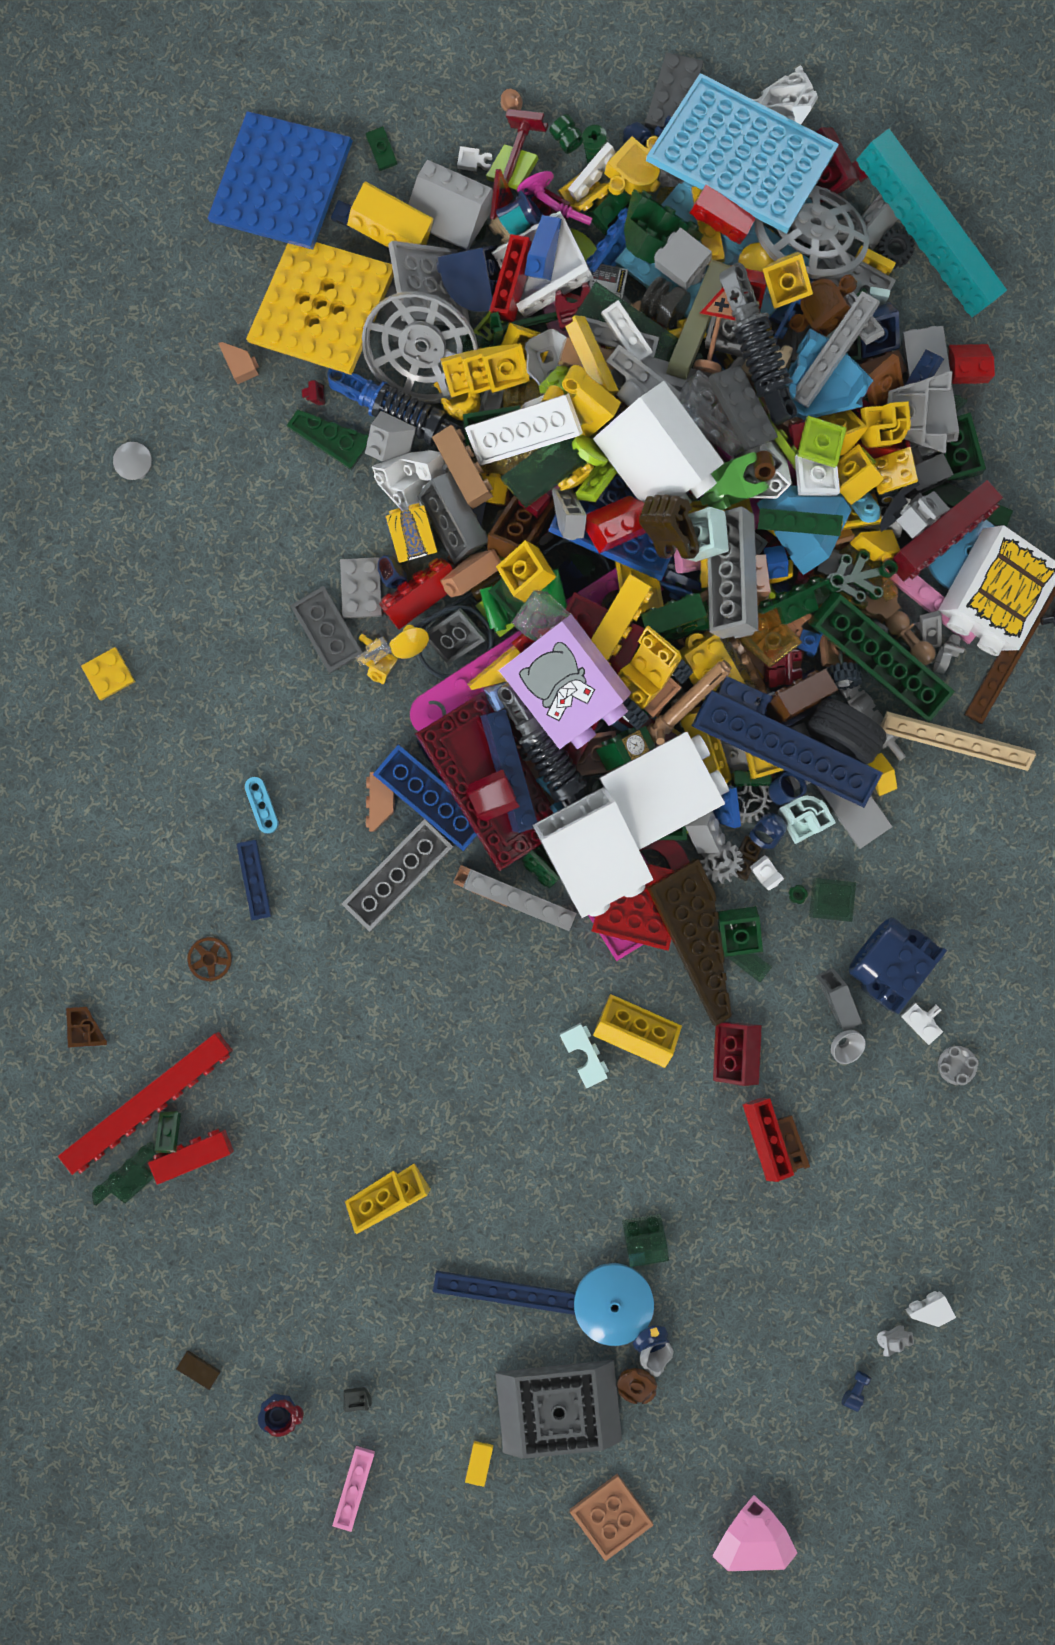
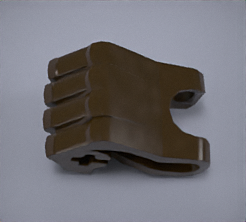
(669, 526)

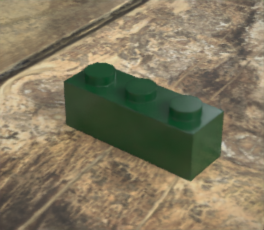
(743, 778)

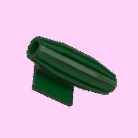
(541, 866)

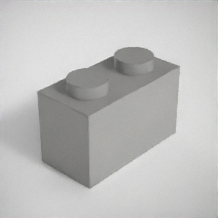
(706, 834)

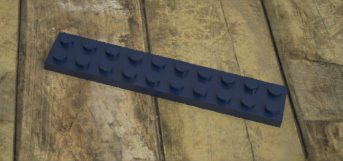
(786, 748)

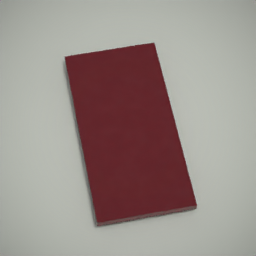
(461, 757)

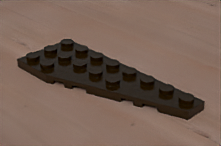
(690, 916)

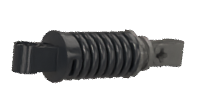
(757, 346)
(551, 760)

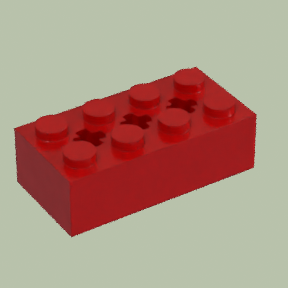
(417, 594)

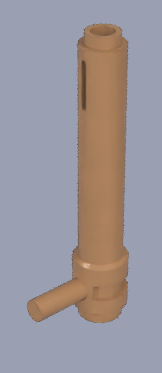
(665, 723)

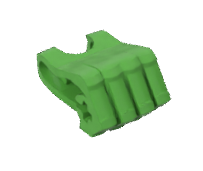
(731, 484)

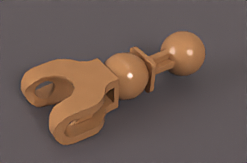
(899, 625)

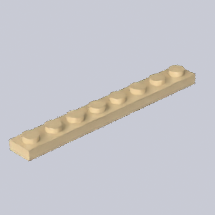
(957, 741)

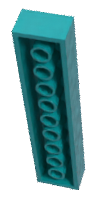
(930, 223)

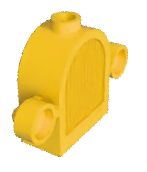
(631, 170)

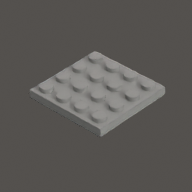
(417, 271)

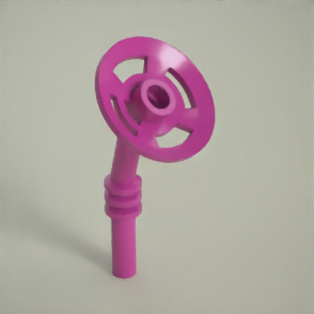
(536, 187)

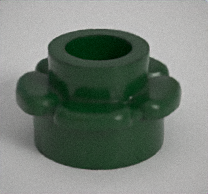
(798, 899)

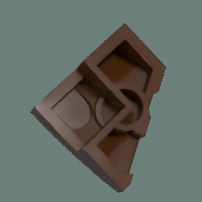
(82, 1023)

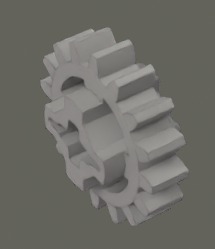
(723, 870)

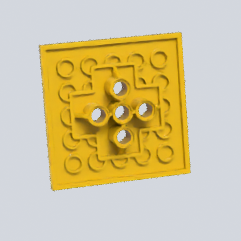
(320, 305)

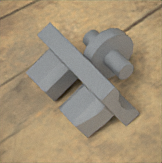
(894, 1340)

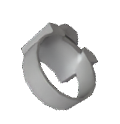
(946, 652)

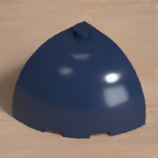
(470, 277)

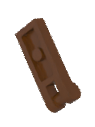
(793, 1143)

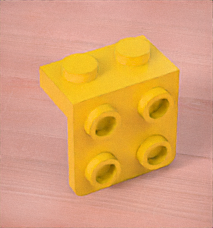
(596, 191)

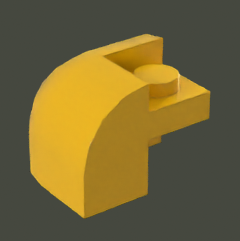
(885, 424)

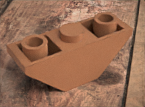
(380, 803)

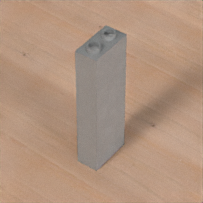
(941, 404)

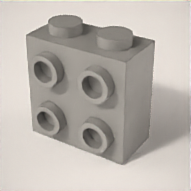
(682, 258)

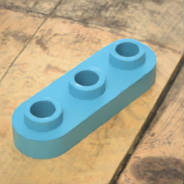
(867, 508)
(255, 799)

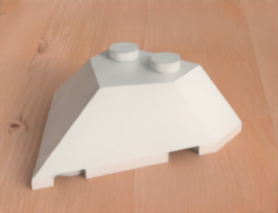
(790, 96)

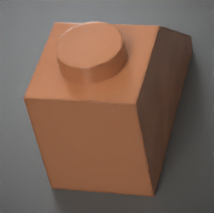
(240, 363)

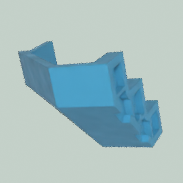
(842, 389)
(804, 548)

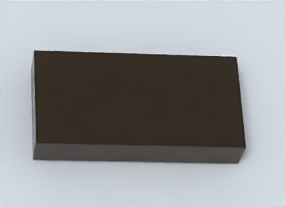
(198, 1370)

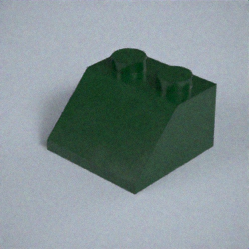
(740, 931)

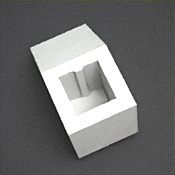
(932, 1310)

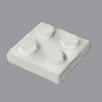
(816, 478)

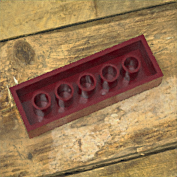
(947, 531)

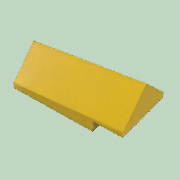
(386, 1197)

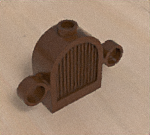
(825, 306)

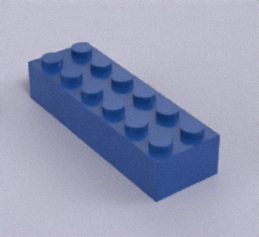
(426, 795)

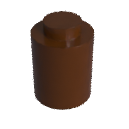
(764, 466)

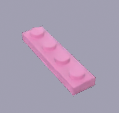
(353, 1488)

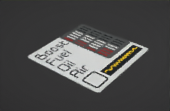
(611, 278)

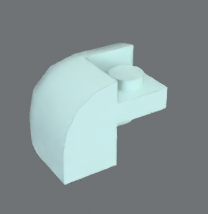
(806, 817)

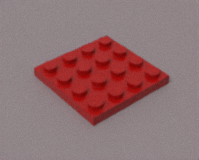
(636, 917)

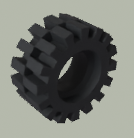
(903, 240)

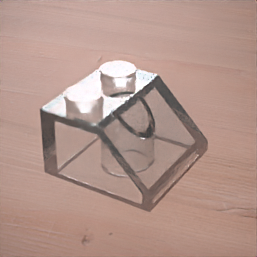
(539, 615)

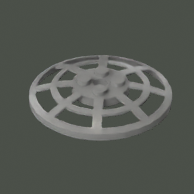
(820, 234)
(408, 343)

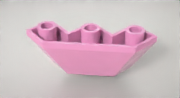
(755, 1541)

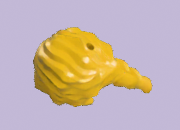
(460, 404)

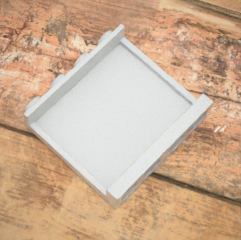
(568, 271)

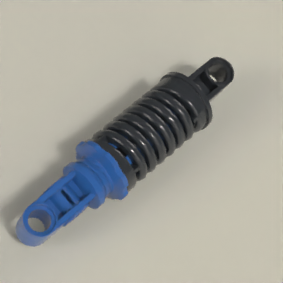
(387, 399)

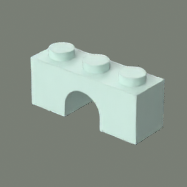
(593, 1070)

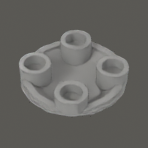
(132, 460)
(957, 1065)

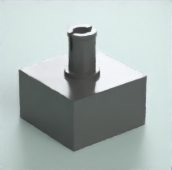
(929, 472)

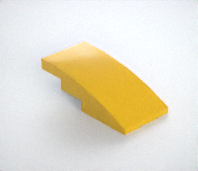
(485, 369)

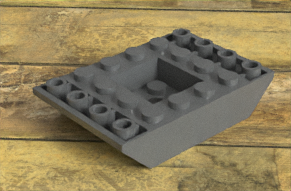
(581, 1389)

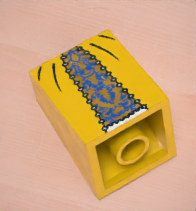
(411, 532)

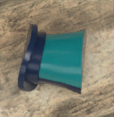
(519, 214)

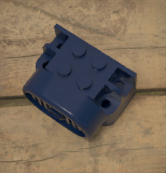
(894, 964)

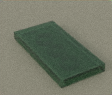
(542, 471)

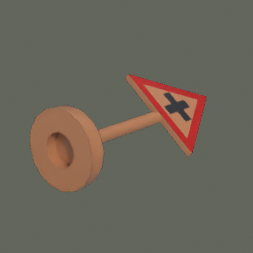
(719, 308)

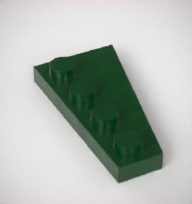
(334, 440)

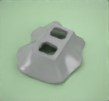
(548, 340)

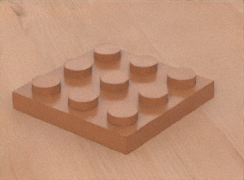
(611, 1517)

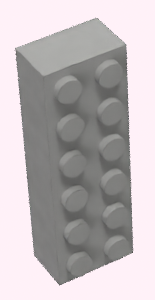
(733, 579)
(397, 875)

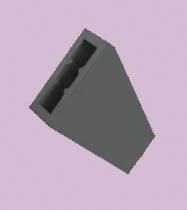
(839, 999)

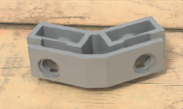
(921, 514)

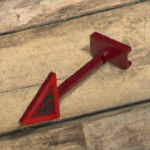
(524, 122)

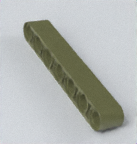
(696, 323)

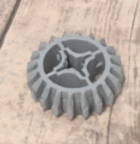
(744, 806)

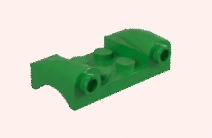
(499, 618)

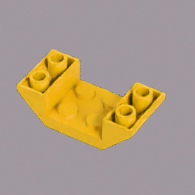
(649, 667)

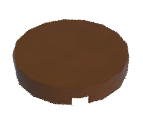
(637, 1386)

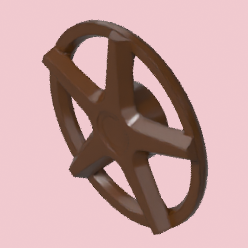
(209, 959)

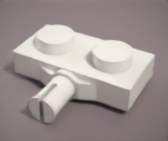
(923, 1022)

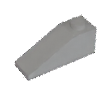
(569, 514)

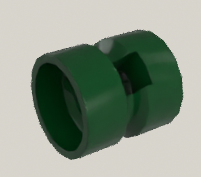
(566, 133)

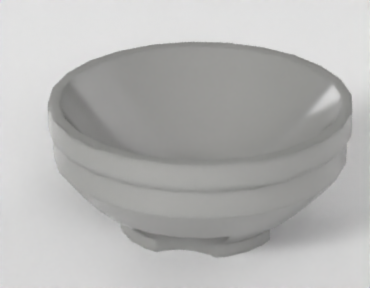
(851, 1049)

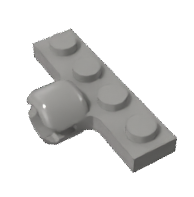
(865, 274)
(638, 376)

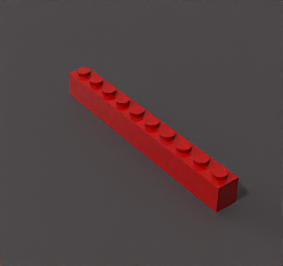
(143, 1104)

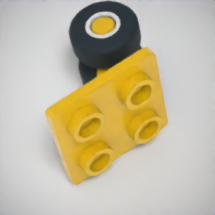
(898, 471)

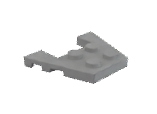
(918, 399)

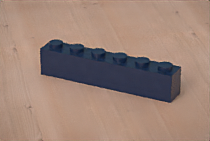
(506, 757)

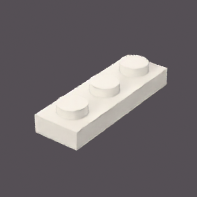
(591, 173)
(626, 331)

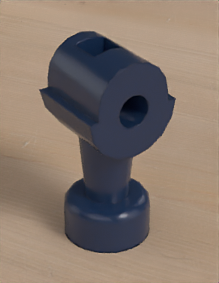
(853, 1398)

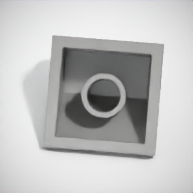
(389, 437)

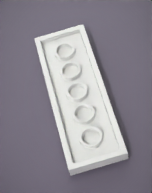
(524, 429)

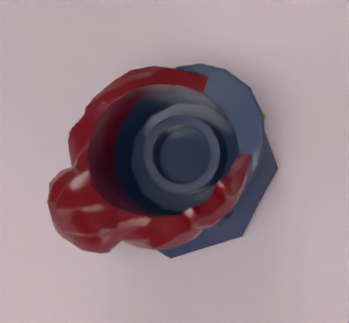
(279, 1415)

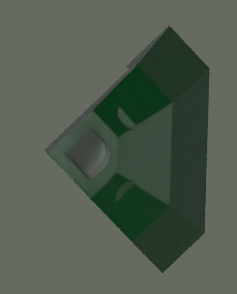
(651, 224)

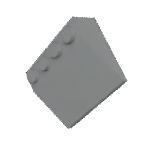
(454, 203)

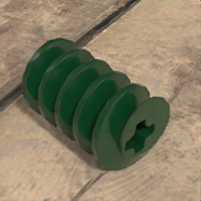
(594, 139)

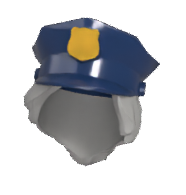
(654, 1349)

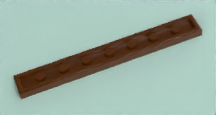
(999, 673)

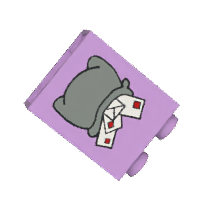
(567, 684)

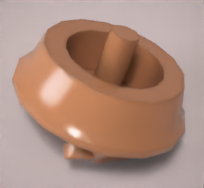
(511, 100)

